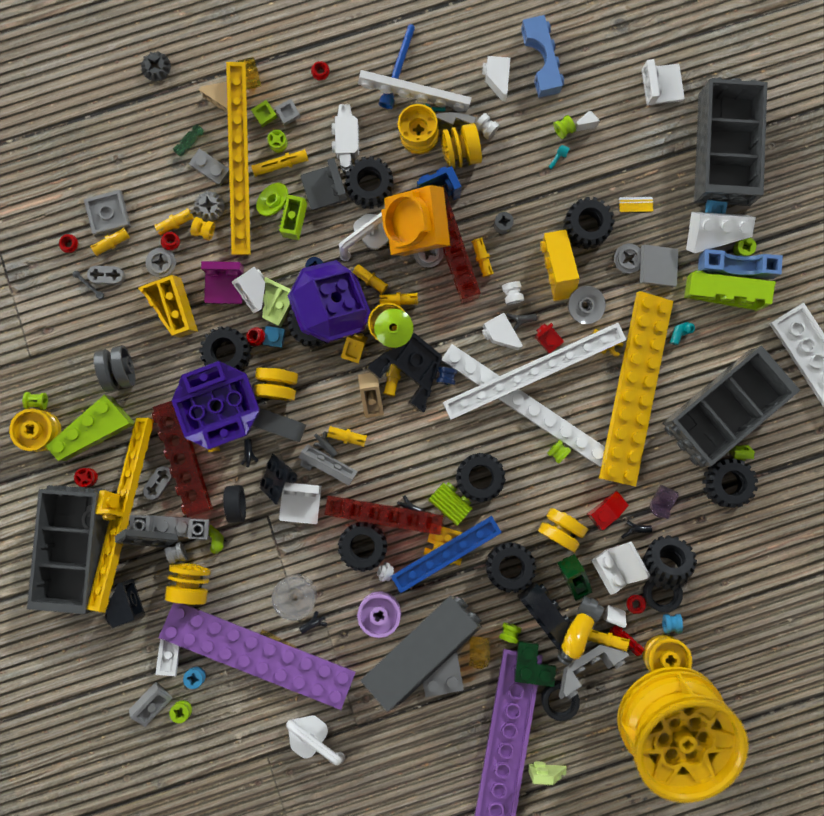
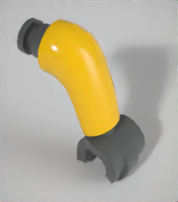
(579, 630)

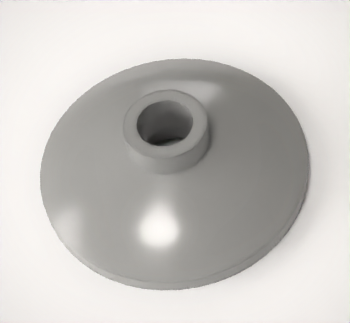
(595, 305)

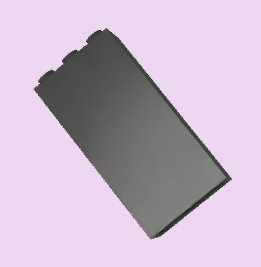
(731, 141)
(730, 407)
(63, 551)
(421, 653)

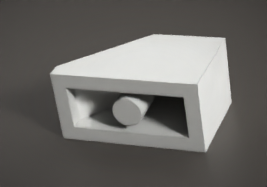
(497, 75)
(251, 288)
(501, 332)

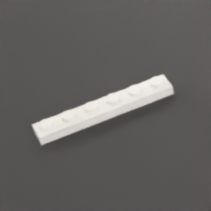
(408, 89)

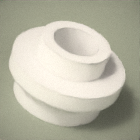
(385, 572)

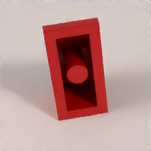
(608, 510)

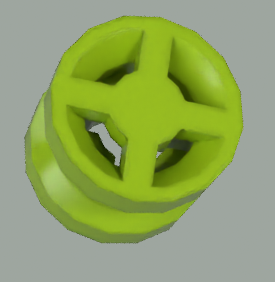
(564, 127)
(277, 136)
(741, 250)
(559, 451)
(510, 633)
(184, 708)

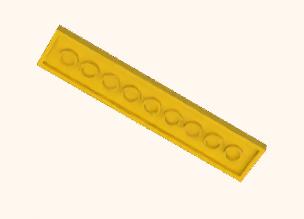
(636, 389)

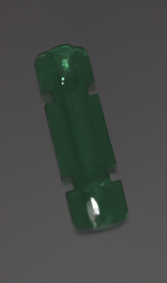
(188, 140)

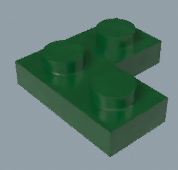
(527, 668)

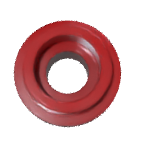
(320, 66)
(170, 236)
(63, 243)
(251, 336)
(641, 607)

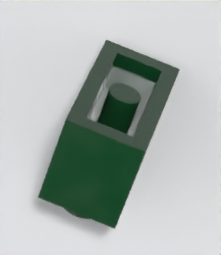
(575, 577)

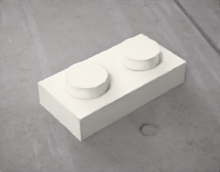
(167, 659)

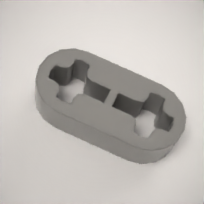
(106, 279)
(155, 480)

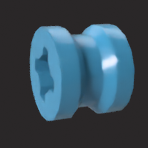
(672, 623)
(198, 676)

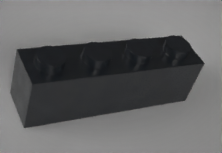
(546, 613)

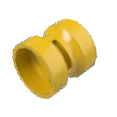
(202, 228)

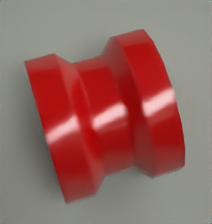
(81, 477)

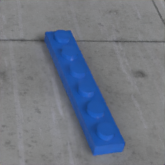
(446, 554)

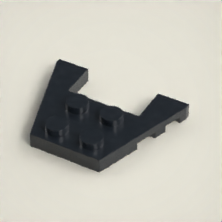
(416, 361)

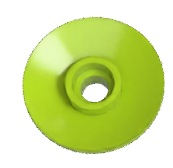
(272, 199)
(393, 338)

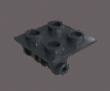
(275, 478)

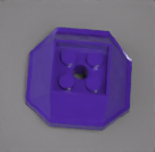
(316, 310)
(195, 401)

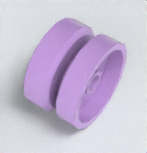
(375, 625)

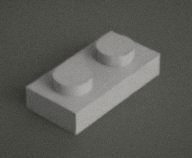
(209, 167)

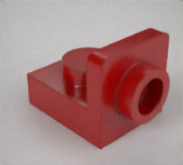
(548, 338)

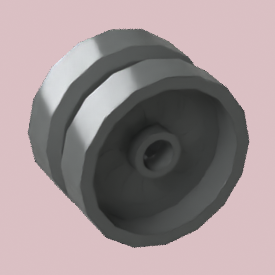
(114, 368)

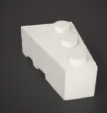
(717, 229)

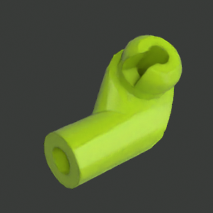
(217, 541)

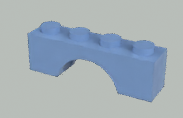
(536, 35)
(758, 266)

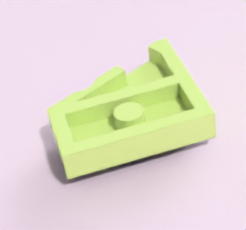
(275, 302)
(546, 774)

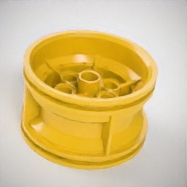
(673, 717)

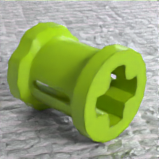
(42, 400)

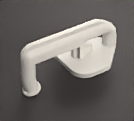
(369, 230)
(307, 737)

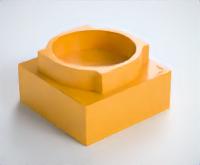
(416, 221)

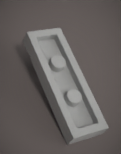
(312, 457)

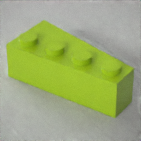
(730, 290)
(91, 428)

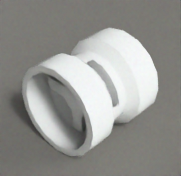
(487, 127)
(512, 291)

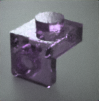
(663, 502)

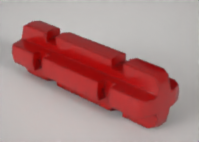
(637, 649)

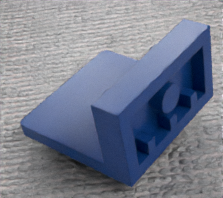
(443, 176)

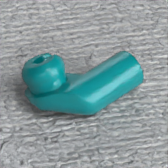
(681, 330)

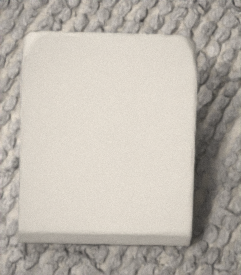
(588, 121)
(615, 616)

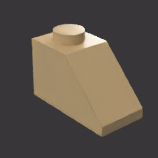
(216, 94)
(370, 395)

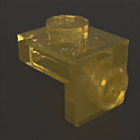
(252, 73)
(479, 652)

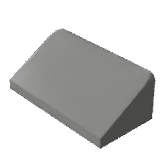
(149, 704)

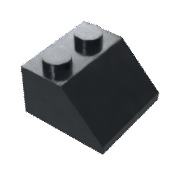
(124, 604)

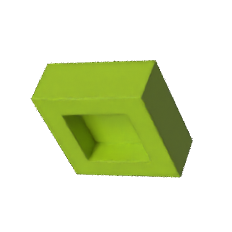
(264, 113)
(742, 452)

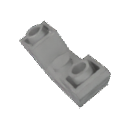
(182, 526)
(610, 657)

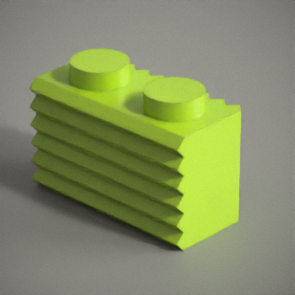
(293, 217)
(450, 503)

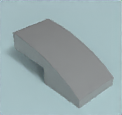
(450, 119)

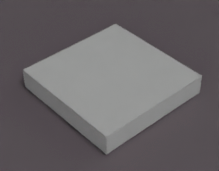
(107, 213)
(659, 266)

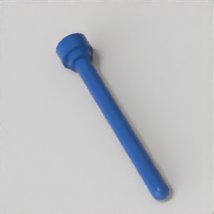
(387, 100)

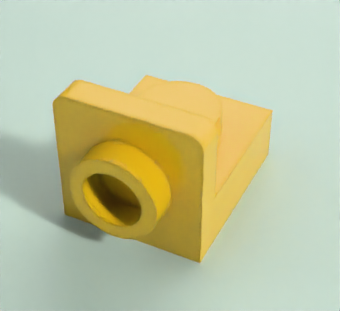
(354, 347)
(108, 505)

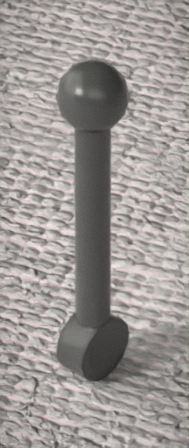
(99, 295)

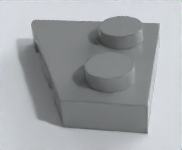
(445, 678)

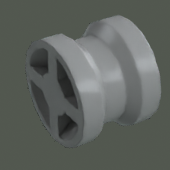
(176, 553)

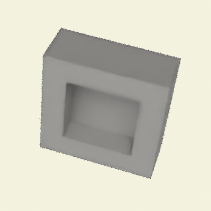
(287, 112)

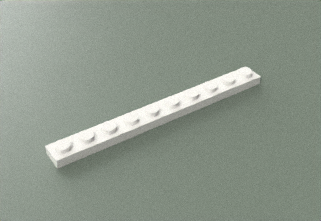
(534, 371)
(528, 407)

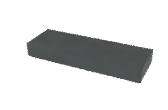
(146, 538)

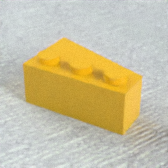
(560, 264)
(171, 304)

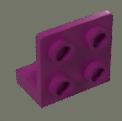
(219, 282)

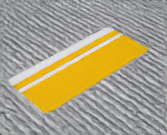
(636, 204)

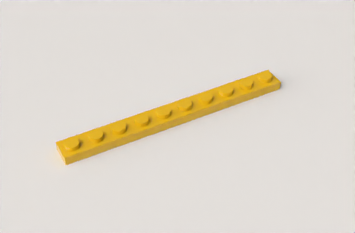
(238, 158)
(126, 489)

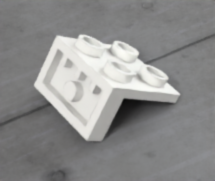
(662, 83)
(300, 503)
(620, 567)

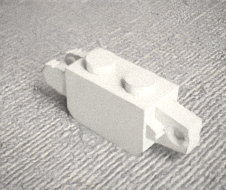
(346, 137)

